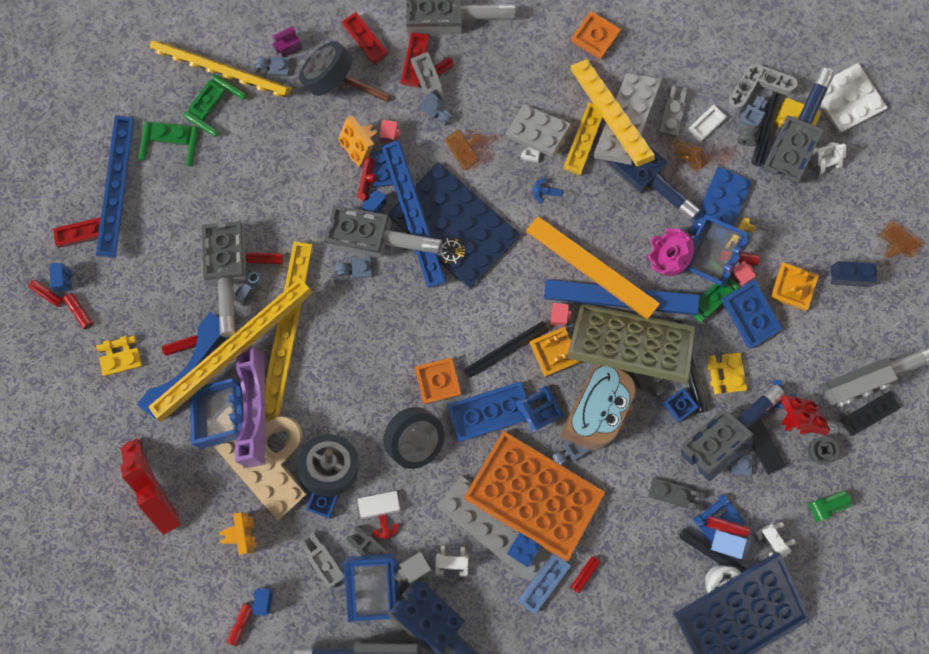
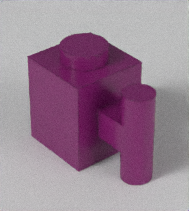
(286, 42)

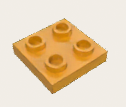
(357, 140)
(794, 286)
(552, 351)
(241, 533)

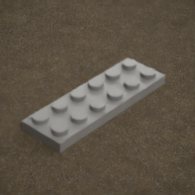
(637, 100)
(487, 529)

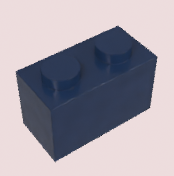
(853, 274)

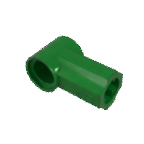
(826, 507)

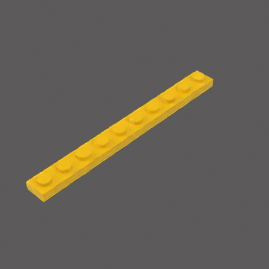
(285, 335)
(230, 350)

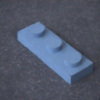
(543, 583)

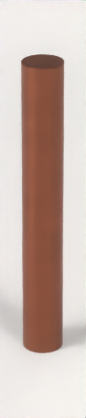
(365, 88)

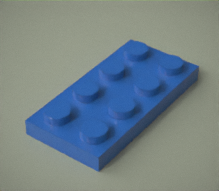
(723, 198)
(487, 412)

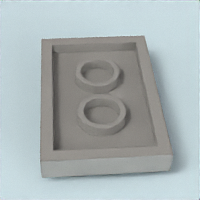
(538, 130)

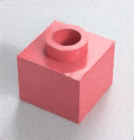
(389, 132)
(743, 273)
(560, 314)

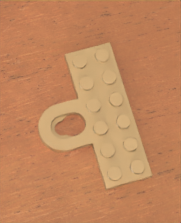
(272, 481)

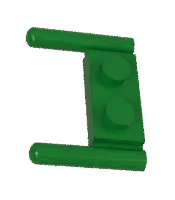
(207, 100)
(169, 134)
(712, 299)

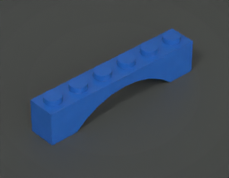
(207, 342)

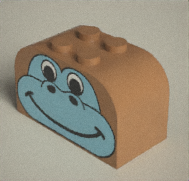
(600, 408)

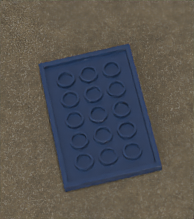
(459, 213)
(744, 611)

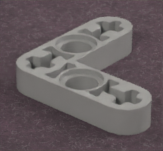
(760, 79)

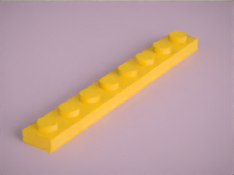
(215, 66)
(612, 113)

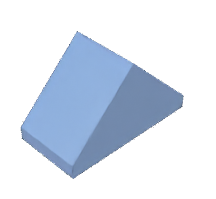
(731, 545)

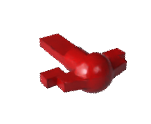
(386, 532)

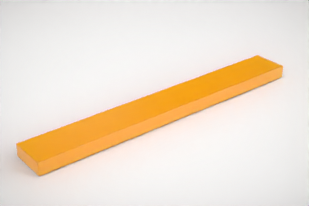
(593, 268)

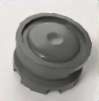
(823, 450)

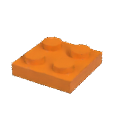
(595, 35)
(437, 381)

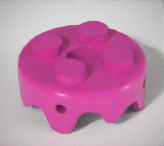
(665, 246)

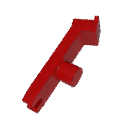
(366, 178)

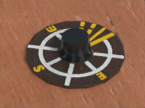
(452, 251)

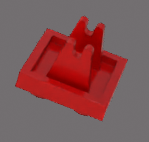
(803, 416)

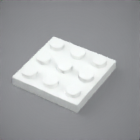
(851, 99)

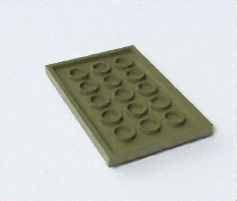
(632, 343)

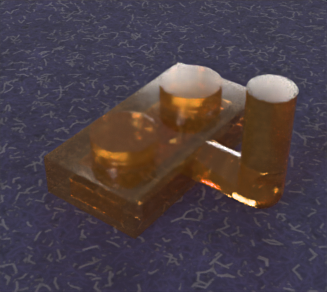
(462, 148)
(692, 154)
(899, 240)

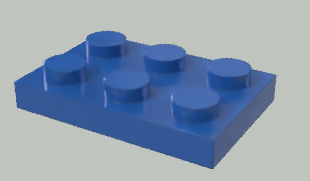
(751, 314)

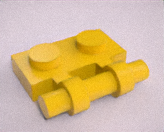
(120, 361)
(732, 370)

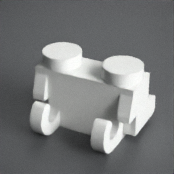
(828, 156)
(774, 539)
(451, 562)

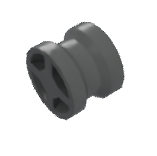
(748, 135)

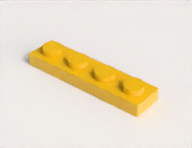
(583, 140)

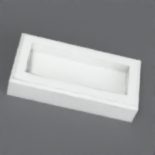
(707, 123)
(378, 505)

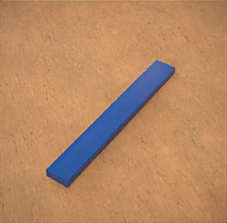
(115, 187)
(412, 210)
(597, 295)

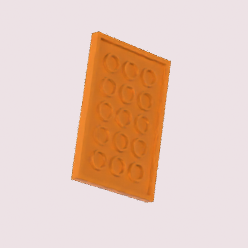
(534, 496)

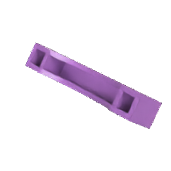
(251, 440)

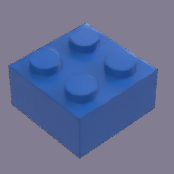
(375, 203)
(60, 277)
(680, 405)
(322, 505)
(523, 549)
(263, 601)

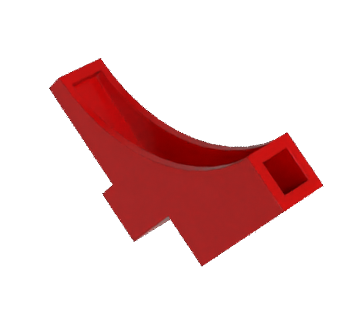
(148, 491)

